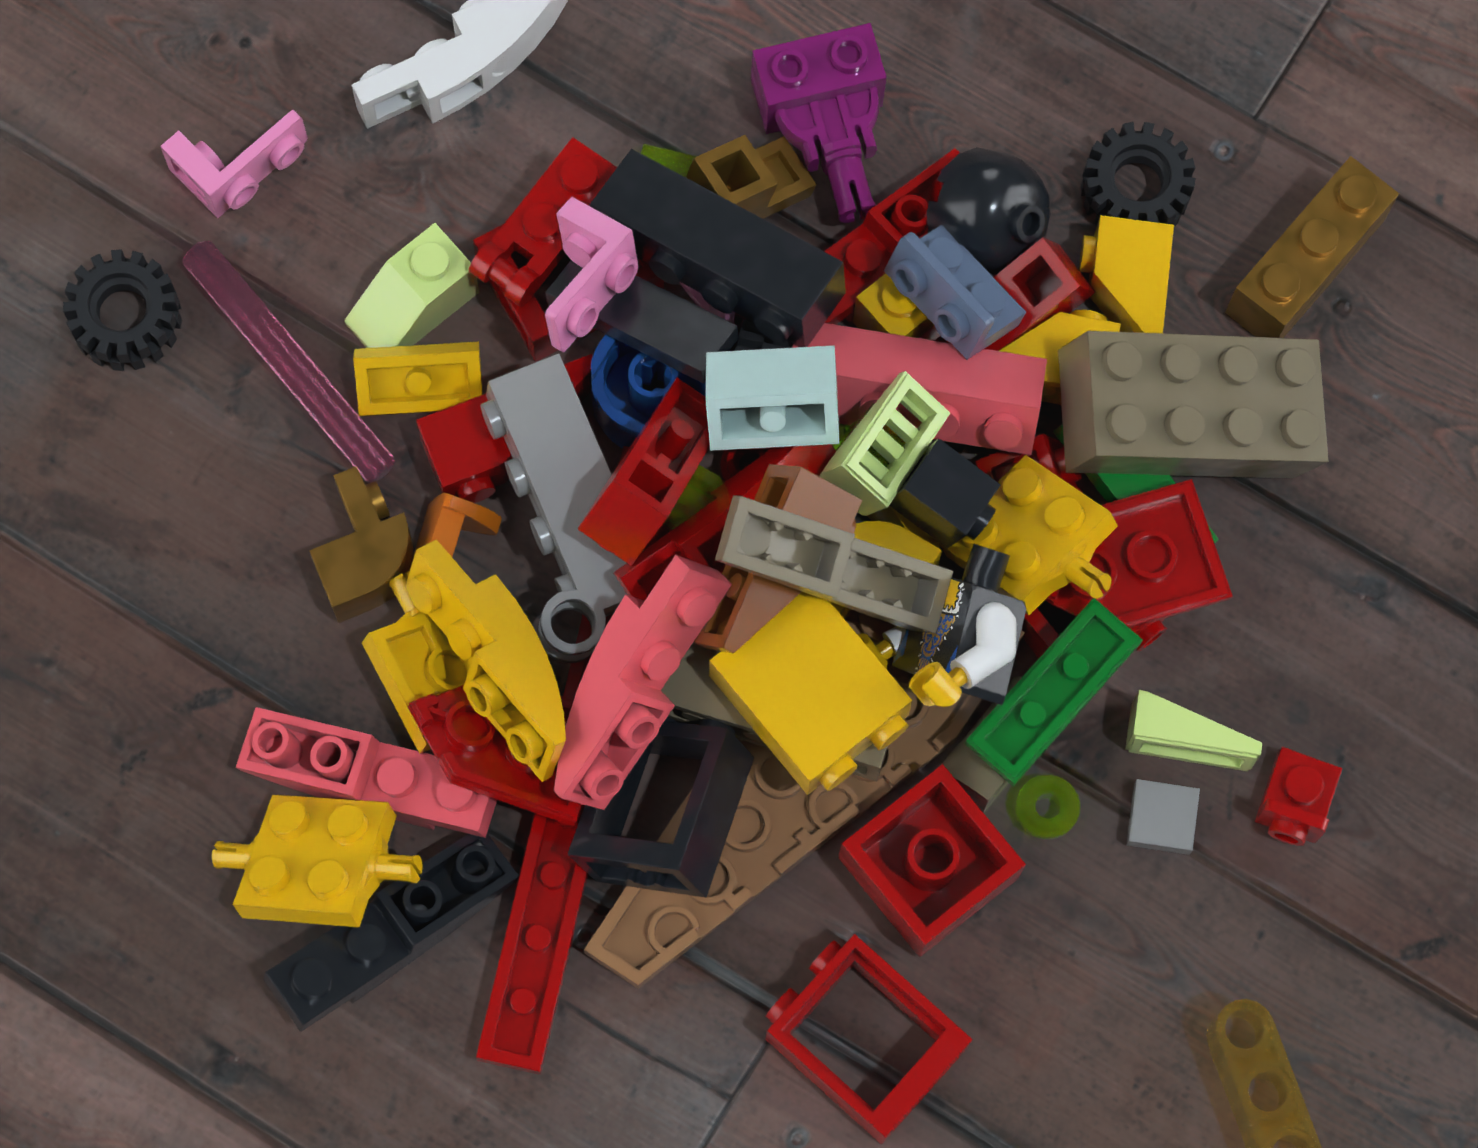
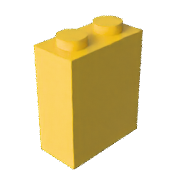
(813, 692)

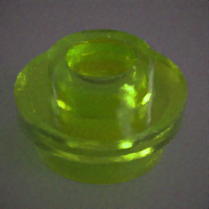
(1061, 793)

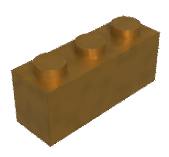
(1312, 251)

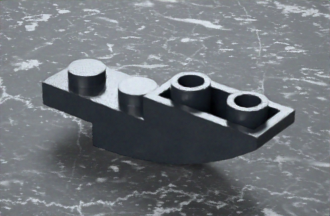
(393, 932)

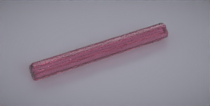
(289, 361)

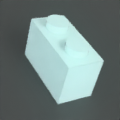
(772, 398)

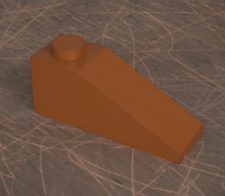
(754, 599)

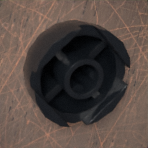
(991, 206)

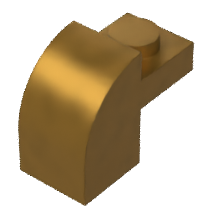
(752, 178)
(361, 564)

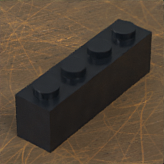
(723, 251)

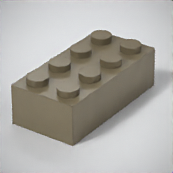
(1192, 405)

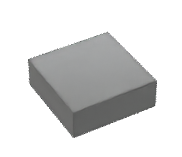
(1163, 817)

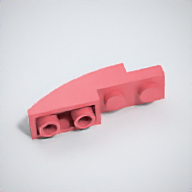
(620, 692)
(356, 766)

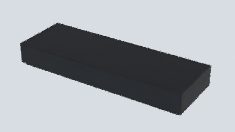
(658, 324)

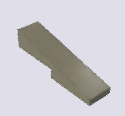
(833, 565)

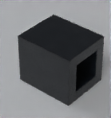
(946, 496)

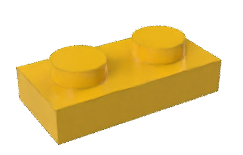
(416, 377)

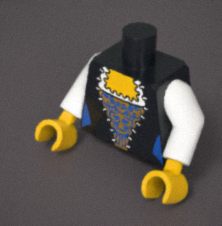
(972, 642)

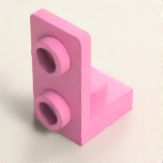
(238, 182)
(609, 267)

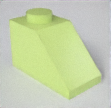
(413, 292)

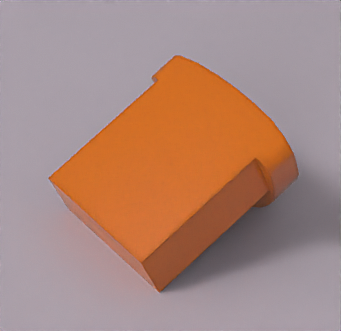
(450, 515)

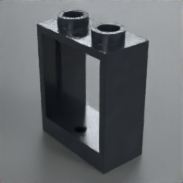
(692, 859)

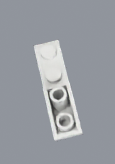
(450, 74)

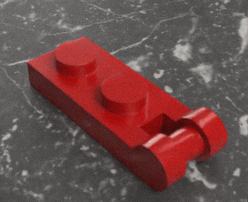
(534, 223)

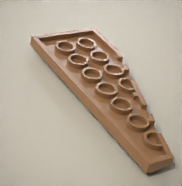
(769, 836)

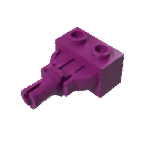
(829, 98)

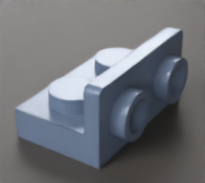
(953, 290)

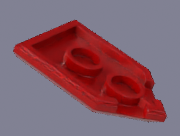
(1156, 558)
(479, 758)

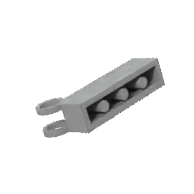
(563, 474)

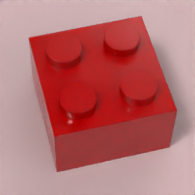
(931, 860)

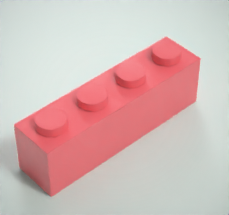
(989, 397)

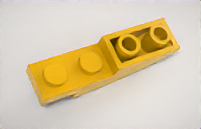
(509, 667)

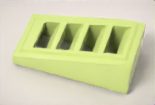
(859, 471)
(1177, 733)

